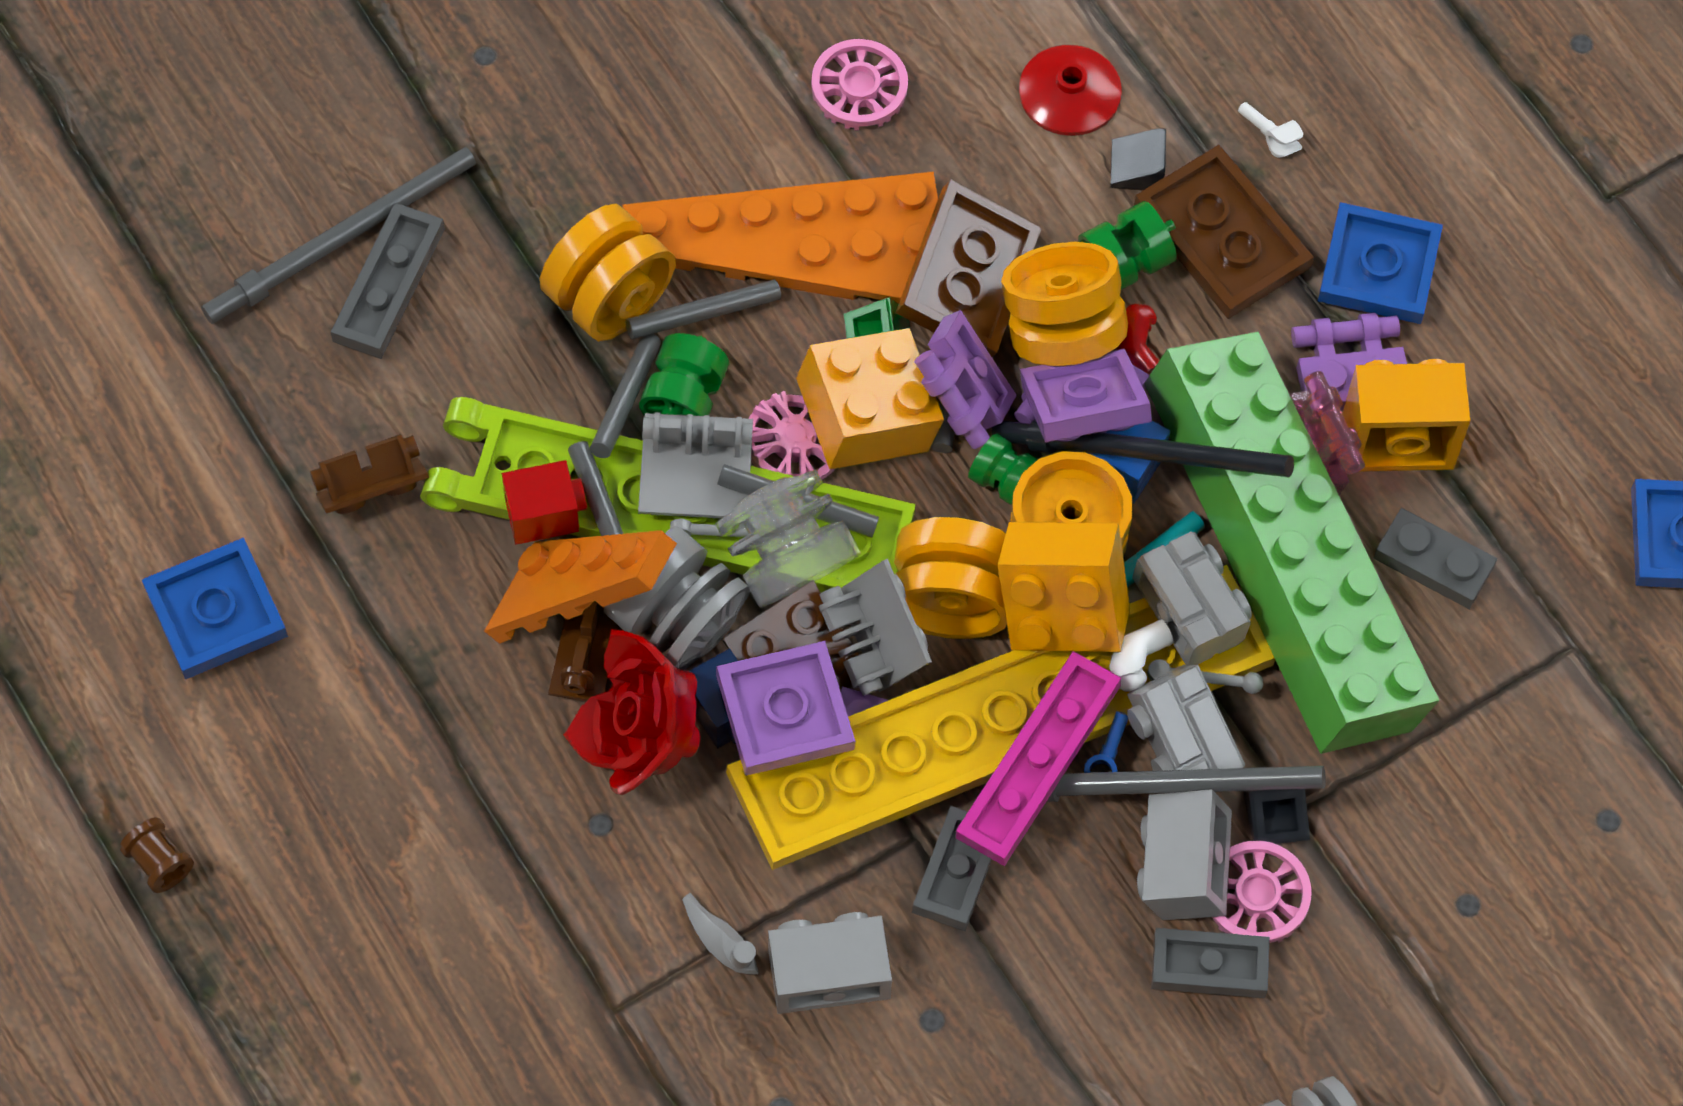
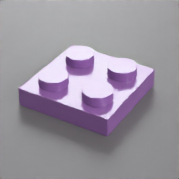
(1086, 397)
(785, 708)

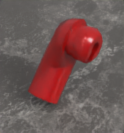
(1139, 325)

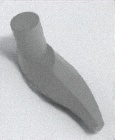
(721, 938)

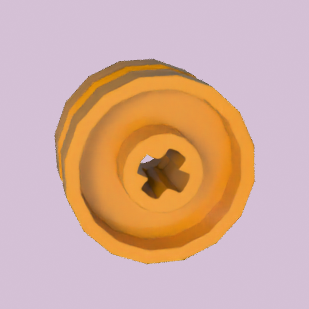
(607, 271)
(1065, 303)
(1073, 490)
(952, 576)

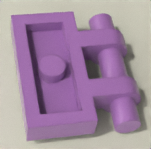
(1340, 367)
(965, 379)

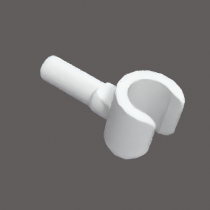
(1280, 139)

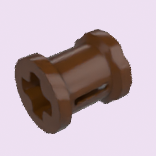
(156, 855)

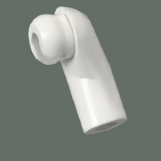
(1134, 651)

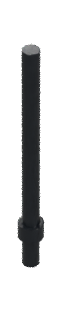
(1151, 450)

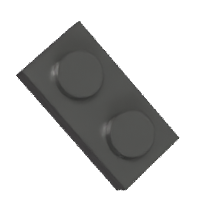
(1435, 558)
(951, 877)
(1210, 963)

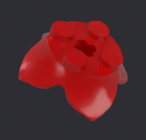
(642, 720)

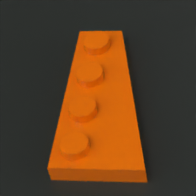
(574, 573)

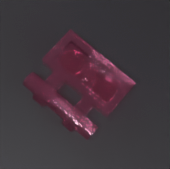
(1328, 430)

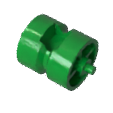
(1137, 241)
(688, 375)

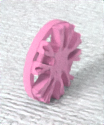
(859, 83)
(791, 437)
(1260, 891)

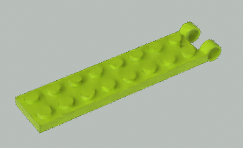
(535, 441)

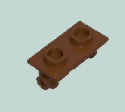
(350, 486)
(580, 655)

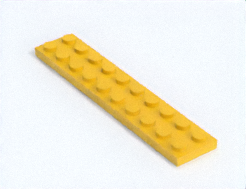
(935, 744)

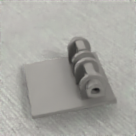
(685, 461)
(882, 625)

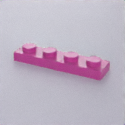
(1038, 758)

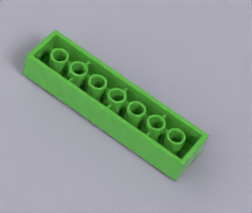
(1293, 546)

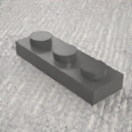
(387, 280)

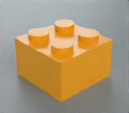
(868, 398)
(1409, 414)
(1064, 586)

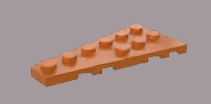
(808, 238)

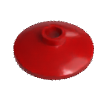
(1065, 106)

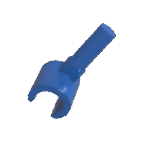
(1109, 748)

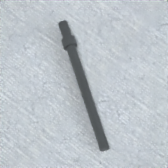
(254, 285)
(1190, 780)

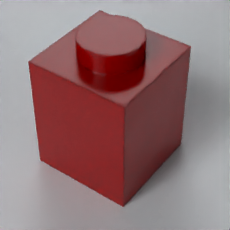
(543, 501)

